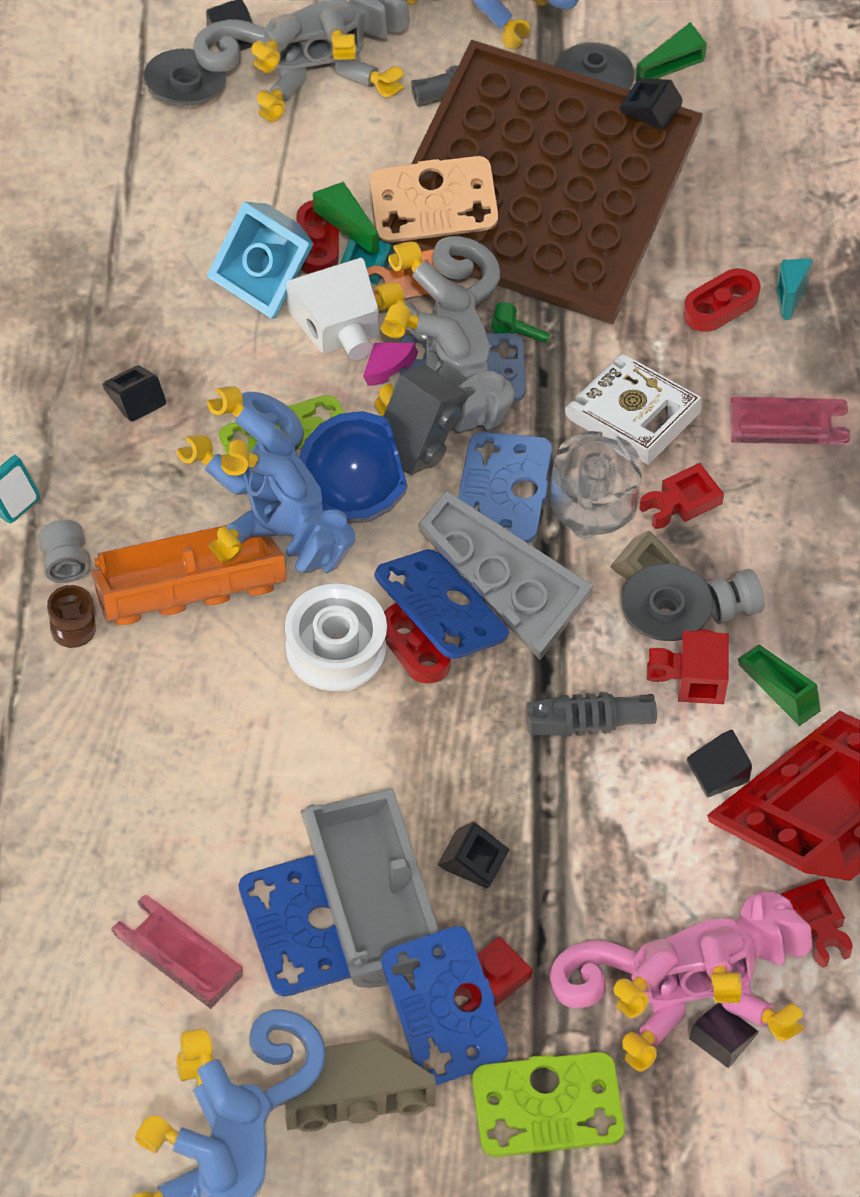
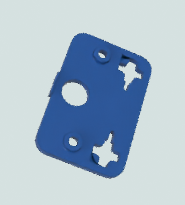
(429, 607)
(287, 928)
(431, 1006)

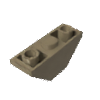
(359, 1085)

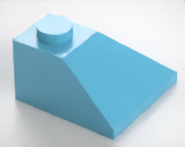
(260, 256)

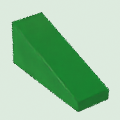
(675, 54)
(343, 211)
(783, 683)

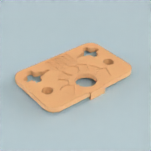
(436, 210)

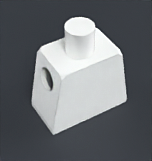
(336, 308)

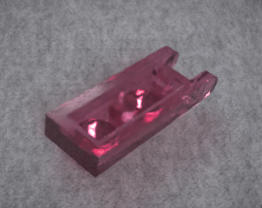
(787, 420)
(180, 953)

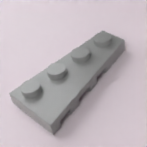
(513, 577)

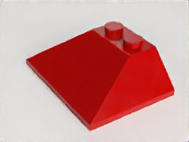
(805, 803)

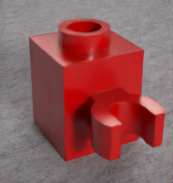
(698, 666)

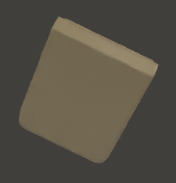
(640, 553)

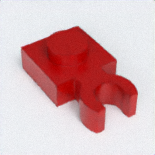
(684, 493)
(821, 911)
(504, 971)

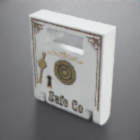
(627, 399)

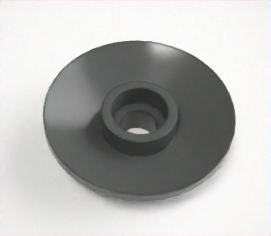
(598, 62)
(180, 80)
(666, 588)

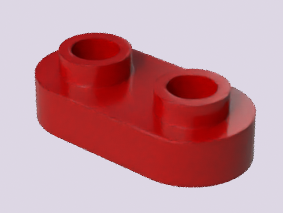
(324, 239)
(718, 299)
(414, 648)

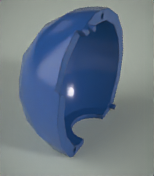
(356, 465)

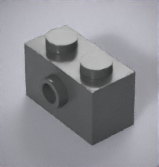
(422, 415)

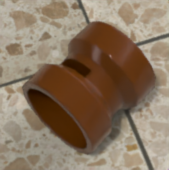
(71, 616)

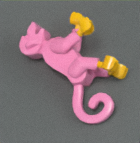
(694, 964)

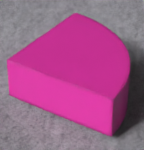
(387, 360)

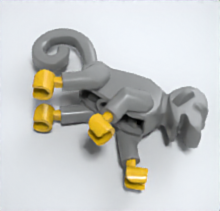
(307, 38)
(453, 331)

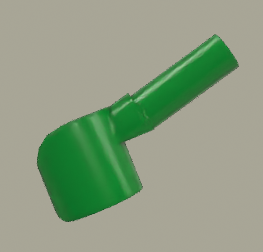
(505, 322)

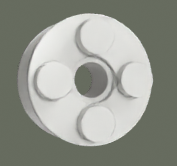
(335, 662)

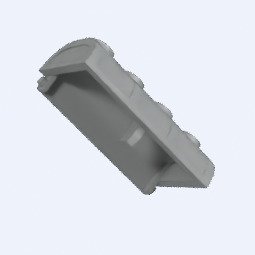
(370, 882)

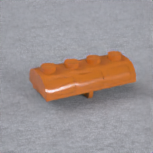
(180, 572)

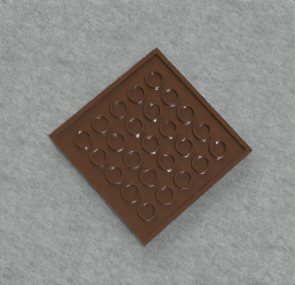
(568, 174)

